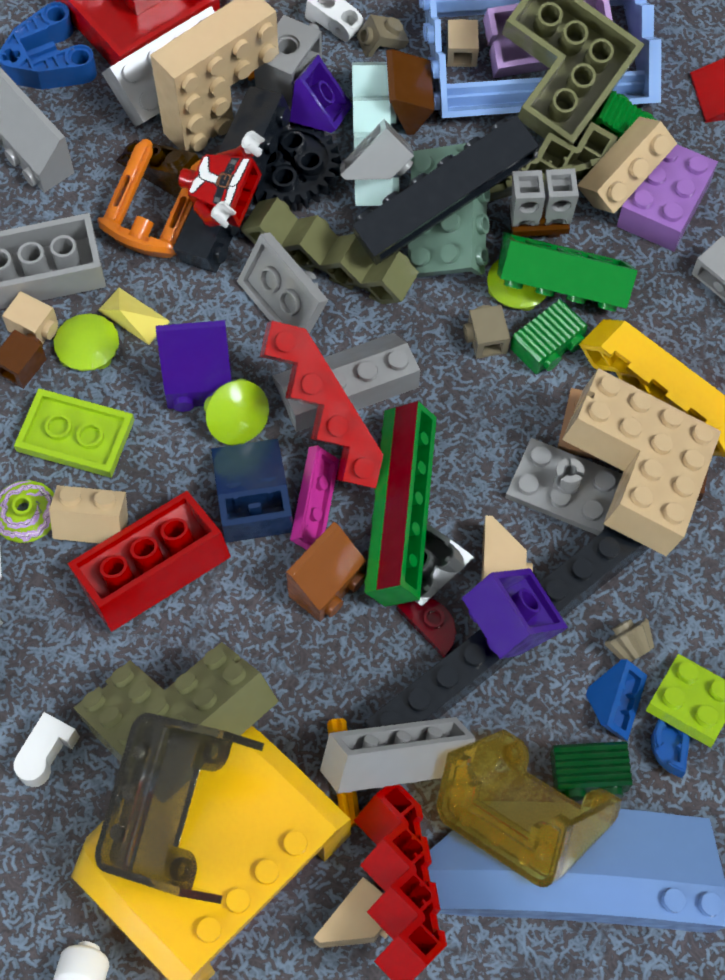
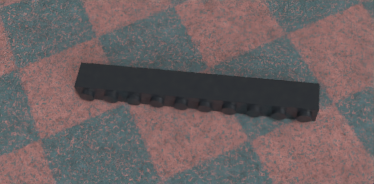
(474, 660)

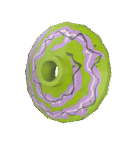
(30, 523)

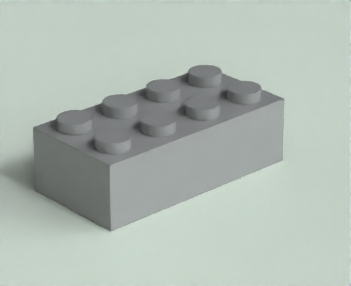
(134, 79)
(50, 259)

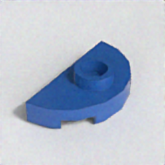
(670, 748)

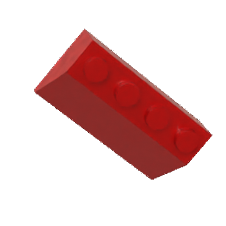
(149, 560)

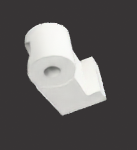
(335, 16)
(41, 749)

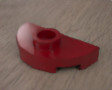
(432, 622)

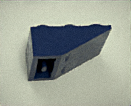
(252, 490)

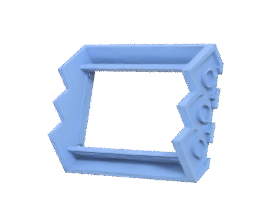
(510, 95)

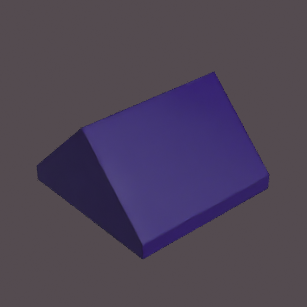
(318, 98)

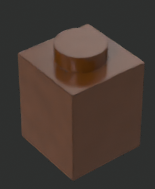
(21, 358)

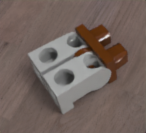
(541, 210)

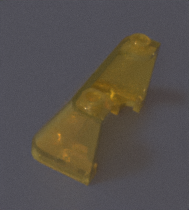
(514, 814)

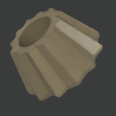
(631, 639)

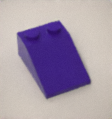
(193, 362)

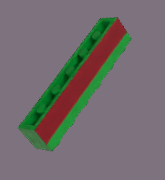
(401, 505)

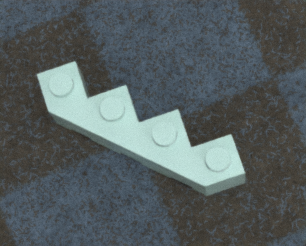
(370, 107)

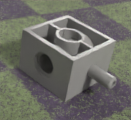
(297, 47)

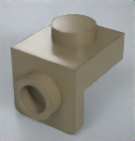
(381, 32)

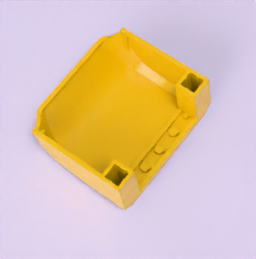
(250, 837)

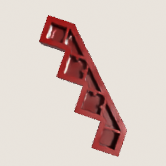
(336, 417)
(400, 868)

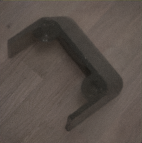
(153, 802)

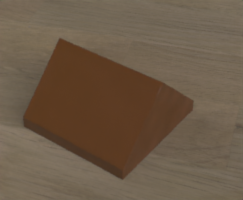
(410, 89)

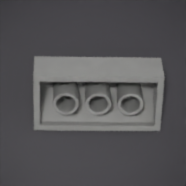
(31, 138)
(366, 374)

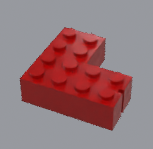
(126, 26)

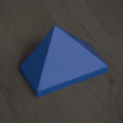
(617, 697)

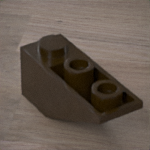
(163, 166)

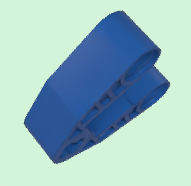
(32, 56)

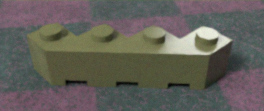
(559, 154)
(342, 257)

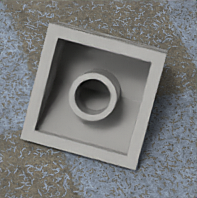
(378, 155)

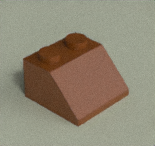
(326, 573)

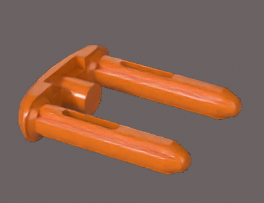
(138, 236)

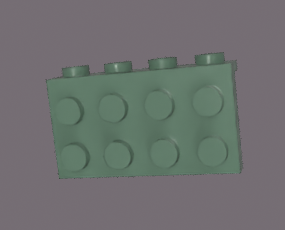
(457, 241)

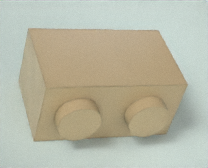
(87, 514)

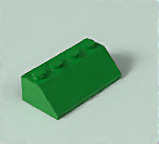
(565, 271)

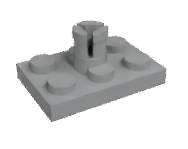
(281, 286)
(564, 486)

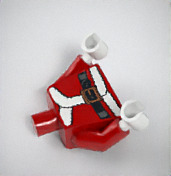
(224, 183)

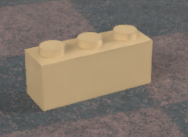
(627, 164)

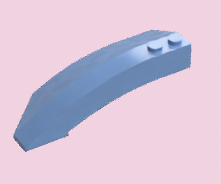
(638, 873)

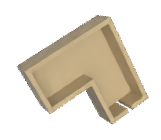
(202, 64)
(658, 450)

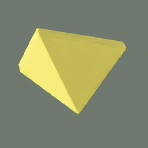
(133, 315)

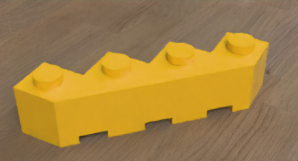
(645, 365)

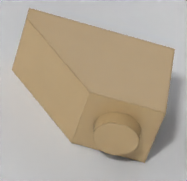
(501, 549)
(350, 921)

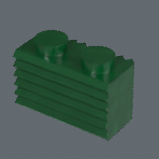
(590, 767)

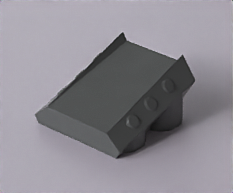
(441, 562)

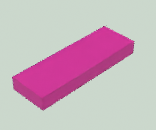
(314, 497)

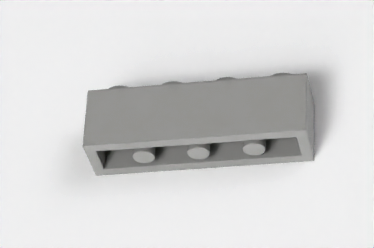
(391, 754)

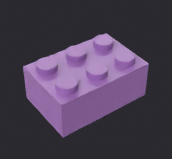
(668, 198)

